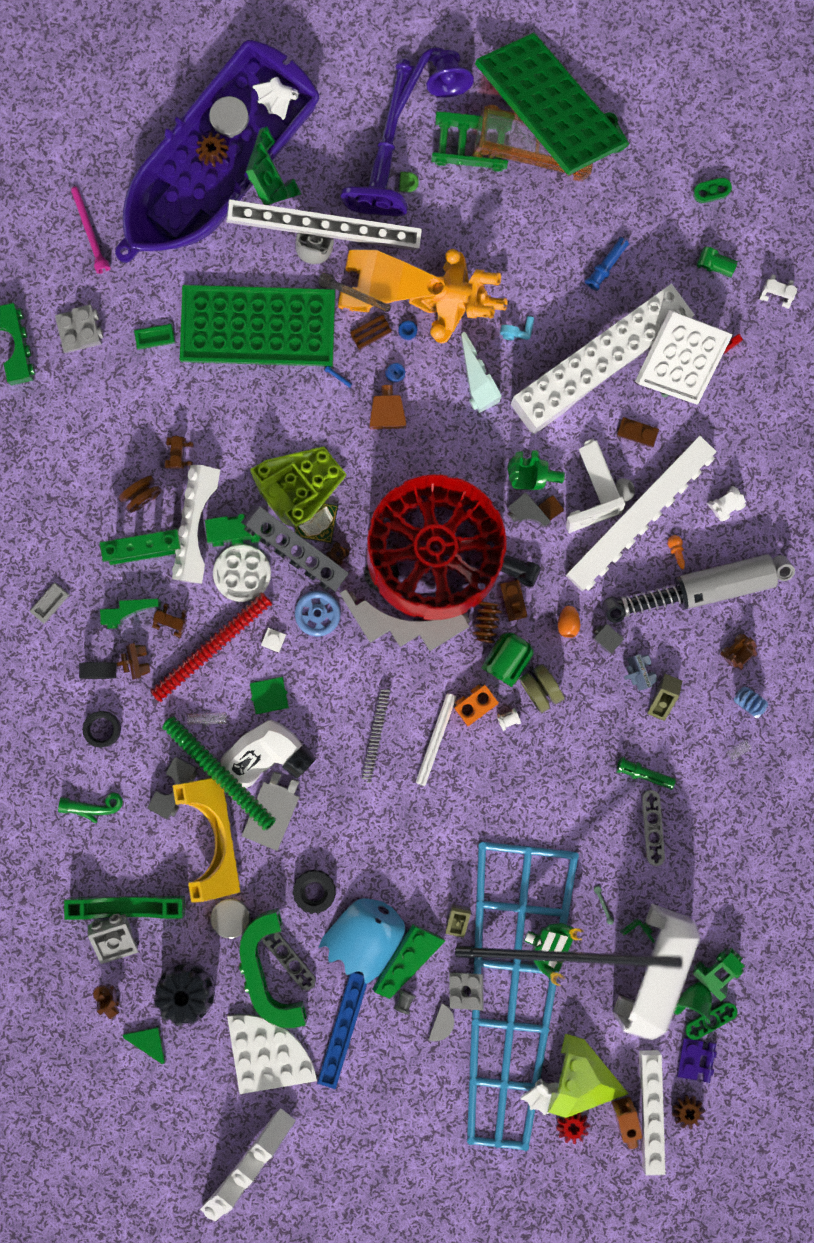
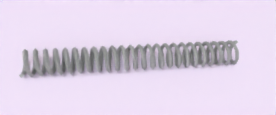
(378, 735)

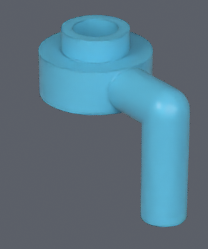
(510, 332)

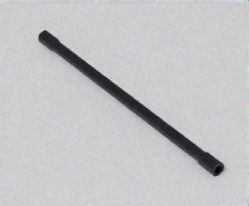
(599, 958)

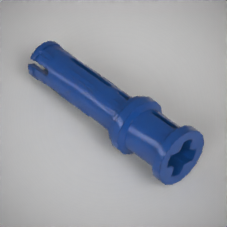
(602, 270)

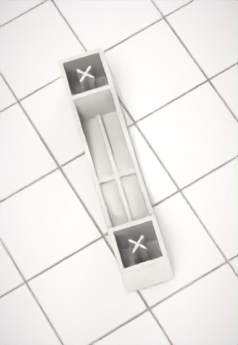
(596, 361)

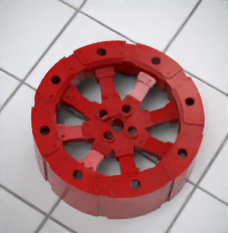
(440, 492)

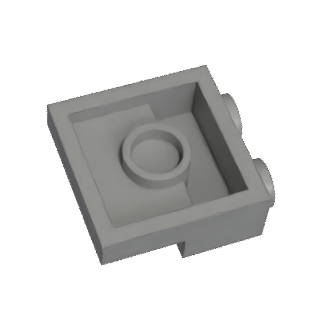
(79, 328)
(112, 938)

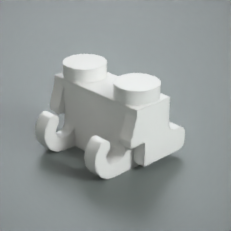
(786, 291)
(731, 501)

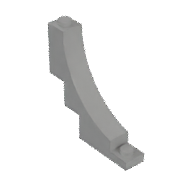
(376, 624)

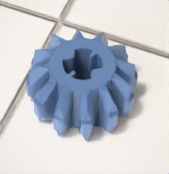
(751, 702)

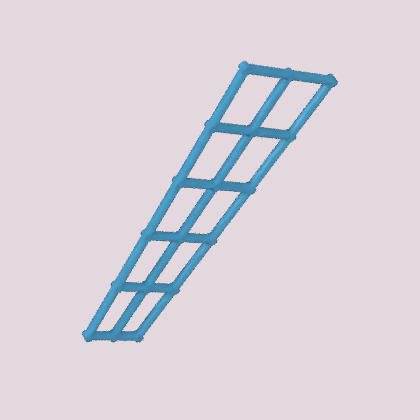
(510, 1025)

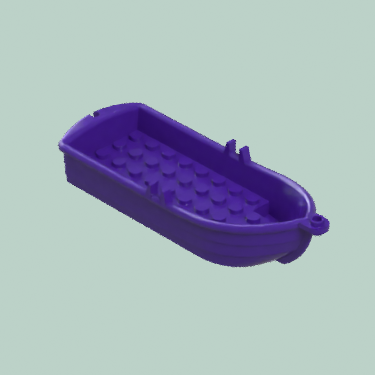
(177, 196)

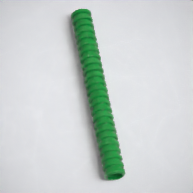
(218, 773)

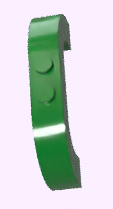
(272, 1011)

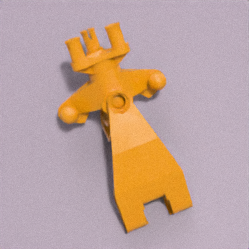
(448, 295)

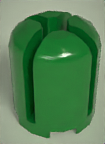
(508, 658)

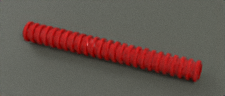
(210, 647)

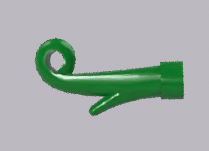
(87, 810)

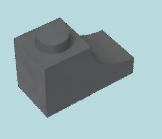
(526, 510)

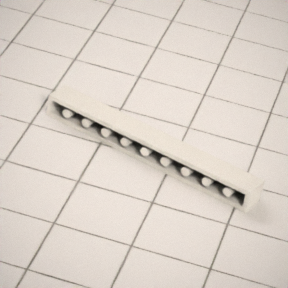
(323, 225)
(641, 513)

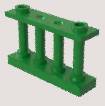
(463, 122)
(140, 547)

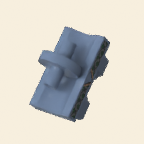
(638, 673)

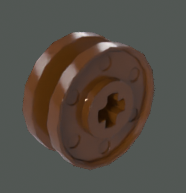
(140, 494)

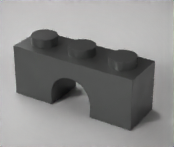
(165, 804)

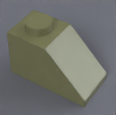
(665, 697)

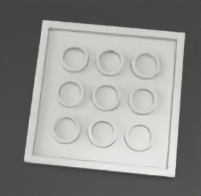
(683, 357)

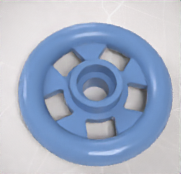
(306, 601)

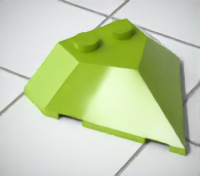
(583, 1080)

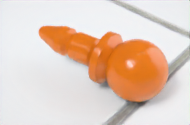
(675, 544)

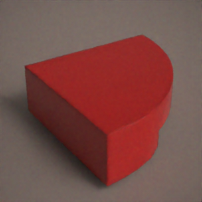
(733, 342)

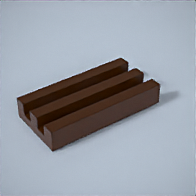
(384, 325)

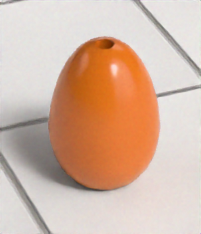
(569, 622)

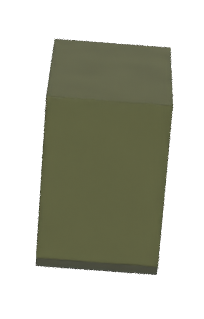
(458, 920)

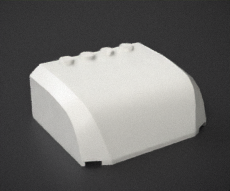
(661, 986)

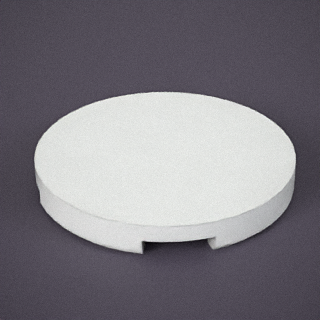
(242, 573)

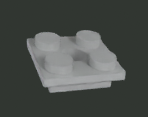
(458, 998)

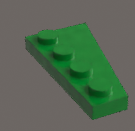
(410, 955)

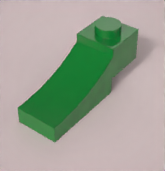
(113, 617)

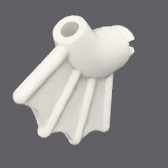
(275, 96)
(540, 1095)

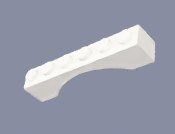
(188, 560)
(653, 1116)

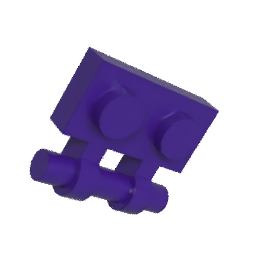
(690, 1060)

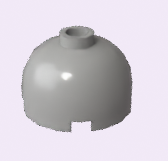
(313, 248)

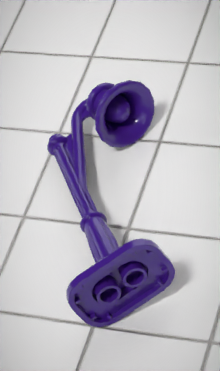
(446, 82)

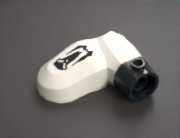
(262, 749)

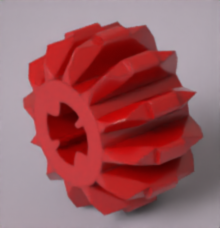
(580, 1129)

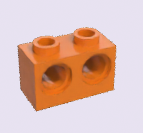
(478, 708)

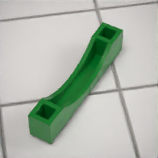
(132, 906)

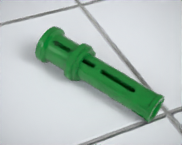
(636, 771)

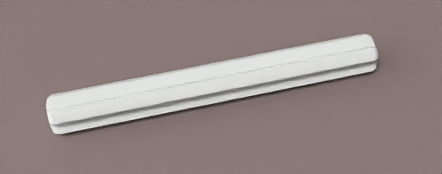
(436, 739)

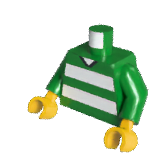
(552, 938)

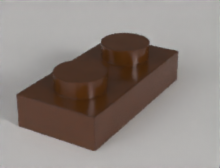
(637, 432)

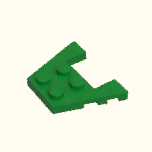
(265, 175)

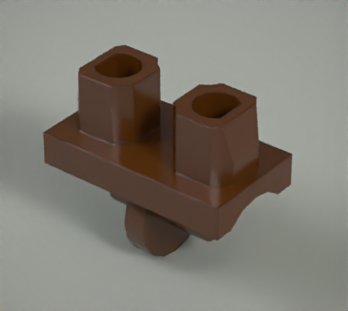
(133, 652)
(106, 1000)

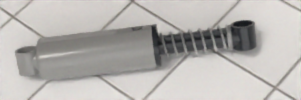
(707, 586)

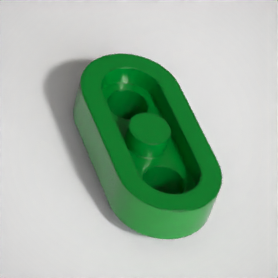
(711, 190)

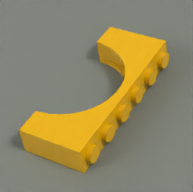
(221, 876)

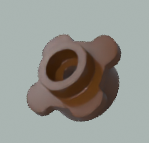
(337, 548)

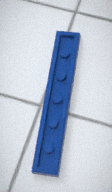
(342, 1031)

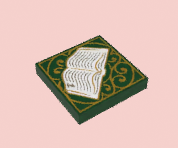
(321, 525)

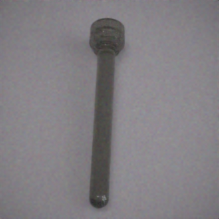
(328, 281)

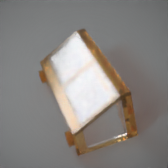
(507, 137)

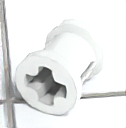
(508, 719)

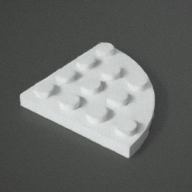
(267, 1055)

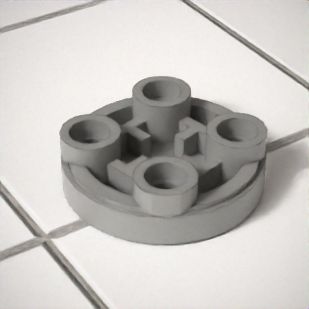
(229, 116)
(230, 918)

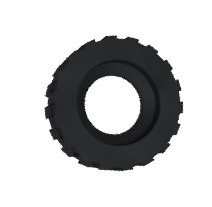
(314, 906)

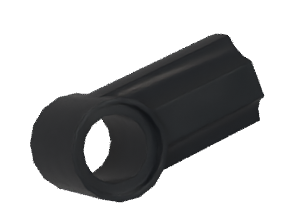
(525, 572)

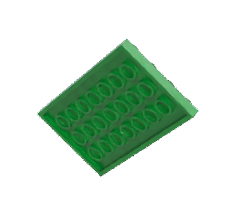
(257, 325)

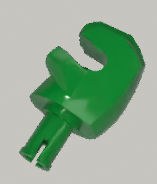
(531, 472)

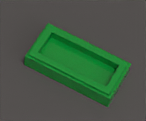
(154, 336)

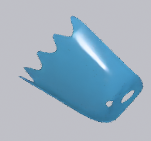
(362, 941)

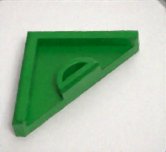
(148, 1041)

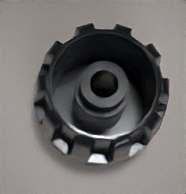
(176, 1004)

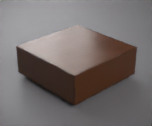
(551, 507)

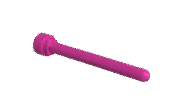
(100, 261)

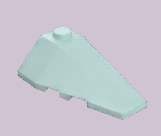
(481, 386)

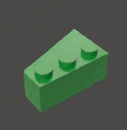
(229, 529)

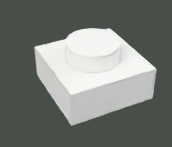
(273, 640)

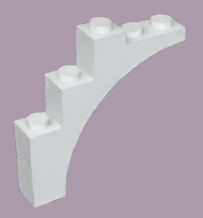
(249, 1166)

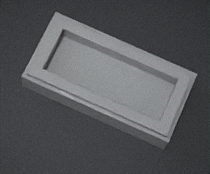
(49, 603)

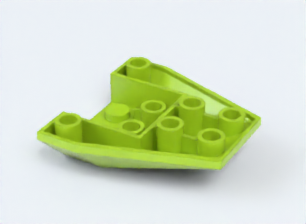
(298, 483)

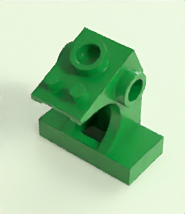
(727, 959)

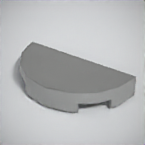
(443, 1024)

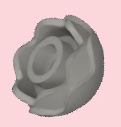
(625, 489)

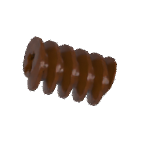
(486, 622)

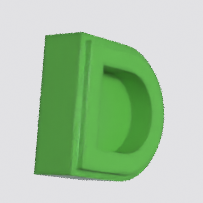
(408, 182)

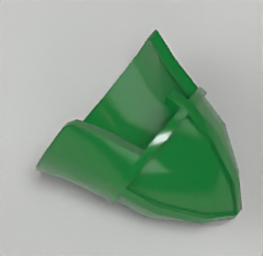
(696, 998)

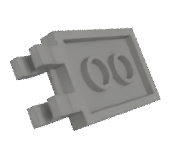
(281, 804)

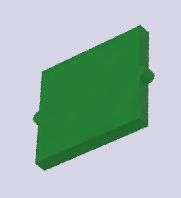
(269, 695)

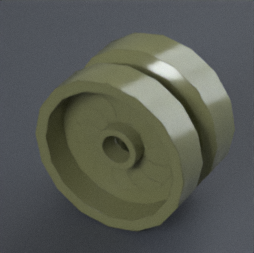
(544, 687)

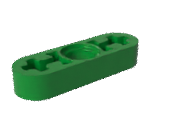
(721, 1008)

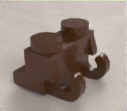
(177, 452)
(170, 621)
(740, 651)

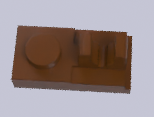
(513, 600)

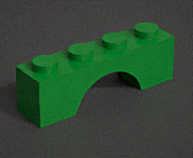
(18, 367)

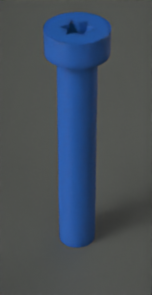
(336, 375)

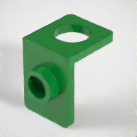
(647, 930)

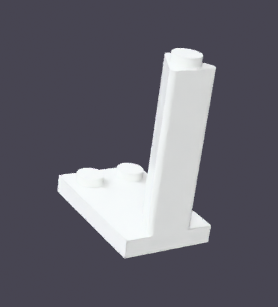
(604, 486)

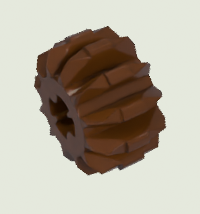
(214, 156)
(682, 1117)

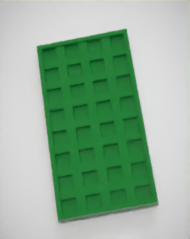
(551, 103)

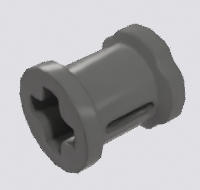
(404, 1001)

